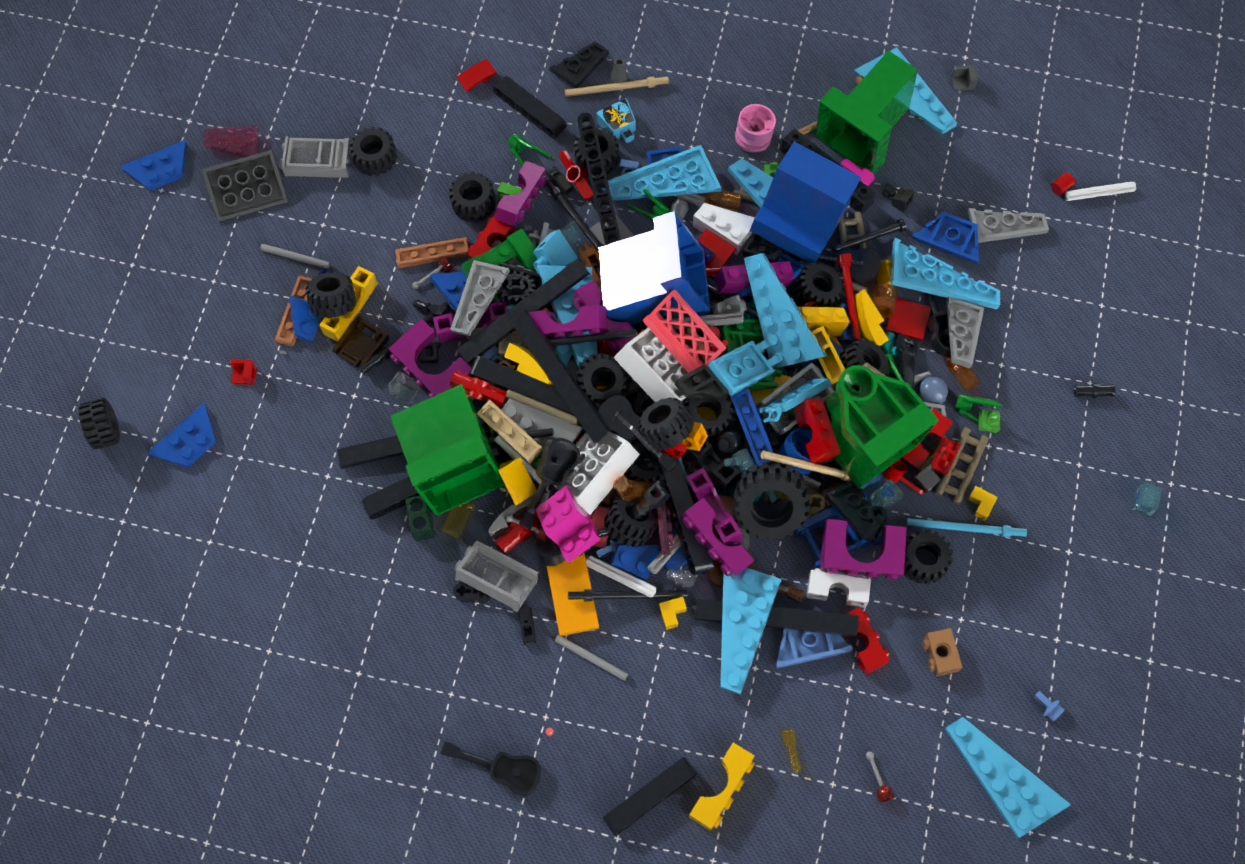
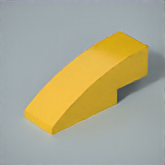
(869, 319)
(527, 363)
(831, 363)

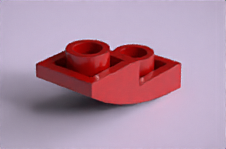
(476, 74)

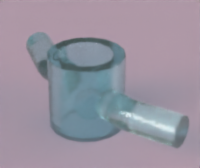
(741, 460)

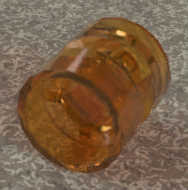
(884, 299)

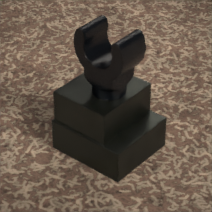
(901, 198)

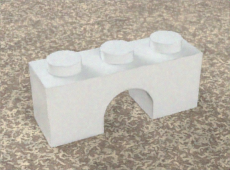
(856, 587)

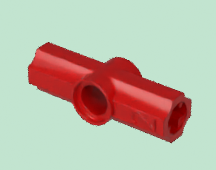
(479, 389)
(514, 535)

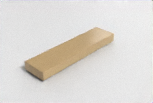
(510, 431)

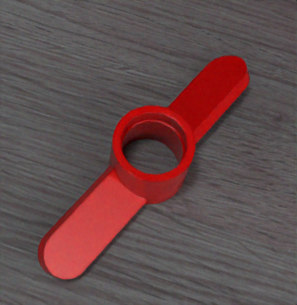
(572, 171)
(896, 473)

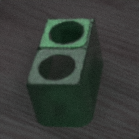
(426, 532)

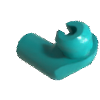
(888, 346)

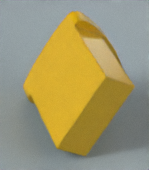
(885, 272)

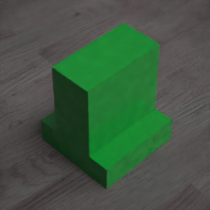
(862, 122)
(447, 450)

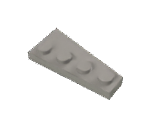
(964, 329)

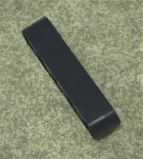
(530, 107)
(649, 796)

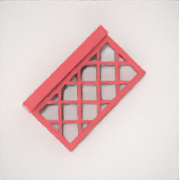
(675, 342)

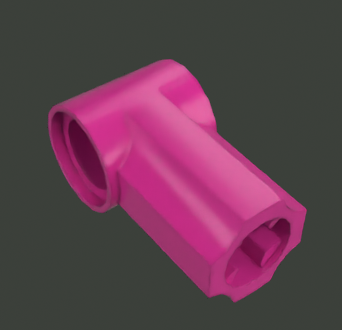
(866, 175)

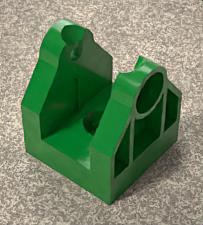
(875, 423)

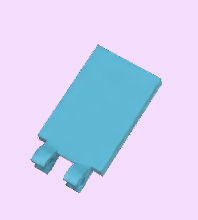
(743, 366)
(793, 398)

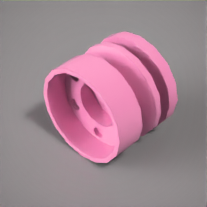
(755, 128)

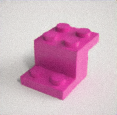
(567, 524)

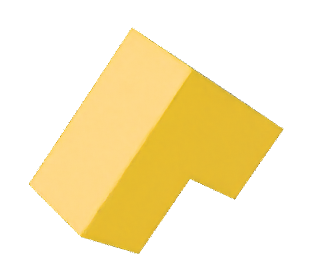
(984, 500)
(670, 609)

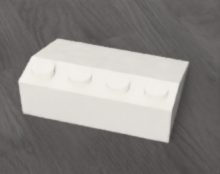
(652, 366)
(598, 468)

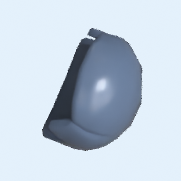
(933, 390)

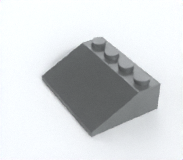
(245, 185)

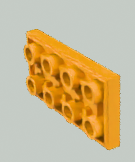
(572, 615)

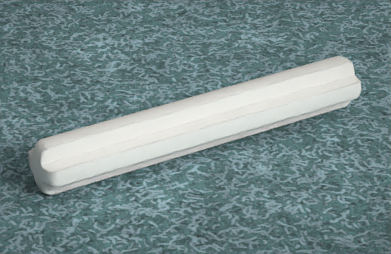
(1100, 191)
(621, 576)

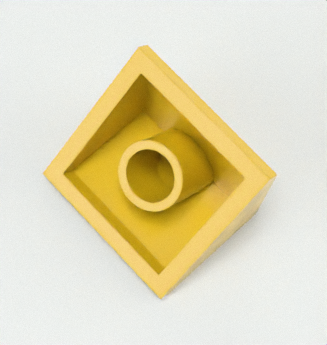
(517, 480)

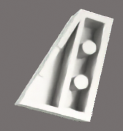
(726, 224)

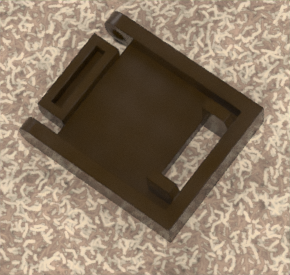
(357, 346)

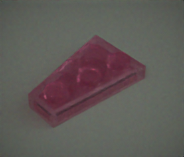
(233, 140)
(664, 528)

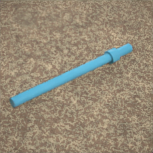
(1005, 530)

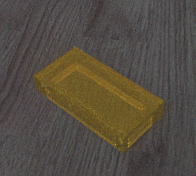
(457, 520)

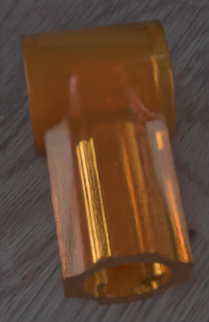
(724, 199)
(965, 375)
(630, 489)

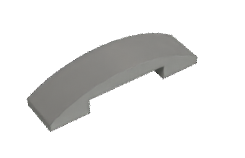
(500, 524)

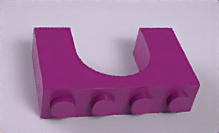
(406, 352)
(837, 558)

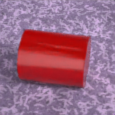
(1063, 183)

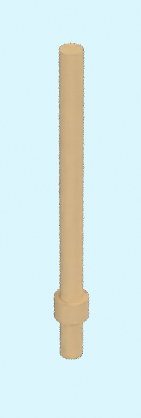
(650, 82)
(805, 465)

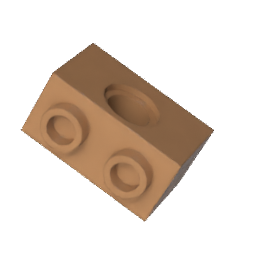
(942, 640)

